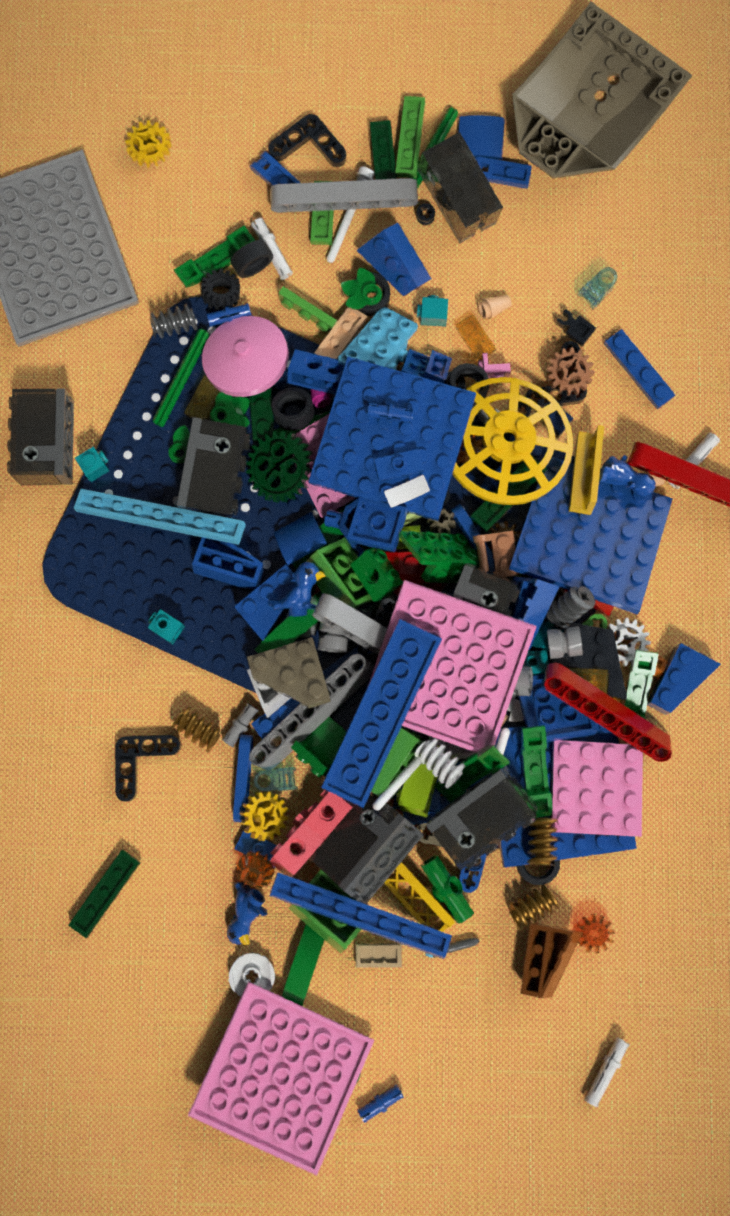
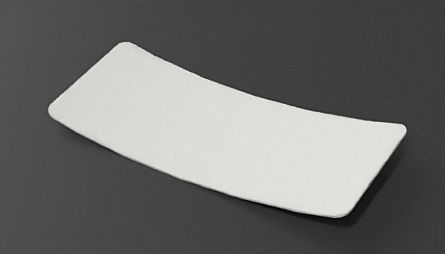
(407, 491)

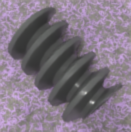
(173, 321)
(570, 607)

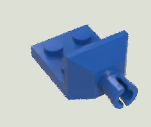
(369, 524)

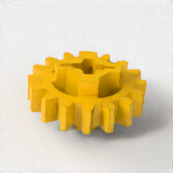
(149, 146)
(257, 822)

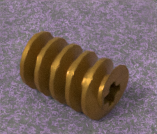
(197, 728)
(542, 841)
(532, 906)

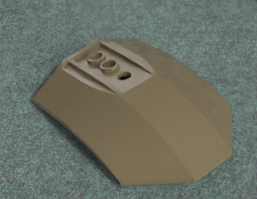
(556, 110)

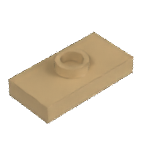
(378, 955)

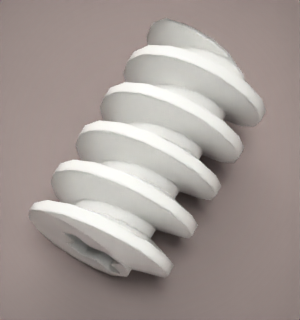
(439, 762)

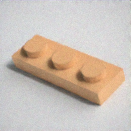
(342, 334)

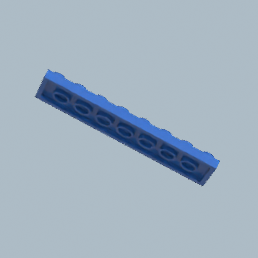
(381, 713)

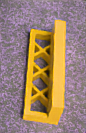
(586, 471)
(423, 894)

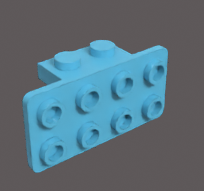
(382, 340)

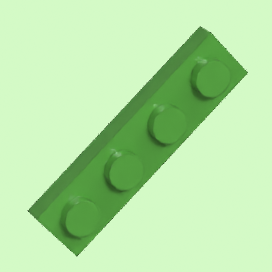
(410, 137)

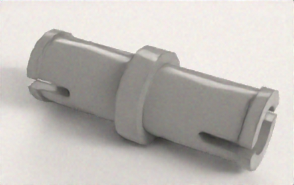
(240, 725)

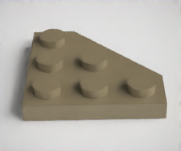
(293, 672)

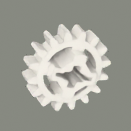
(622, 633)

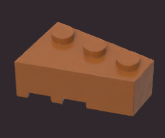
(547, 958)

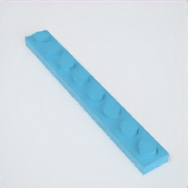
(160, 516)

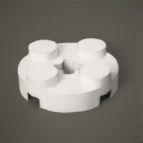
(242, 967)

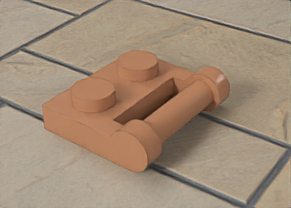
(502, 549)

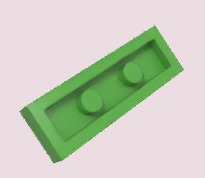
(322, 226)
(306, 310)

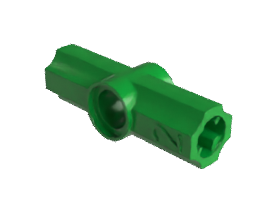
(447, 889)

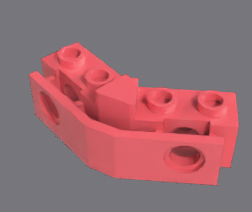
(313, 829)

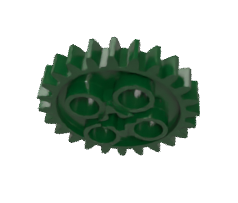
(290, 482)

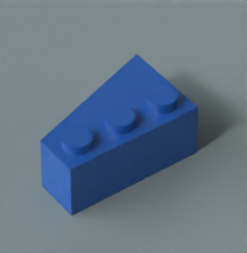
(395, 259)
(227, 564)
(533, 601)
(255, 606)

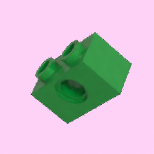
(376, 574)

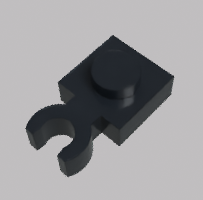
(578, 330)

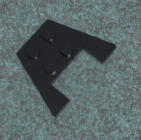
(598, 653)

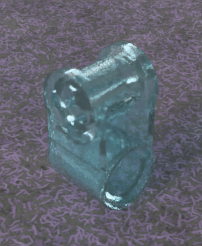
(596, 290)
(278, 779)

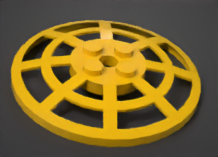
(515, 451)

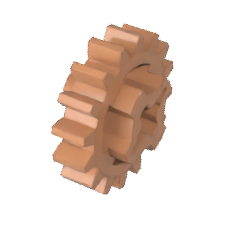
(578, 375)

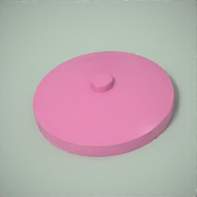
(245, 356)

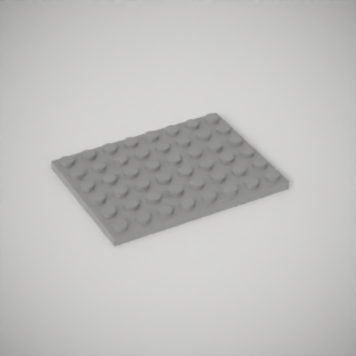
(58, 251)

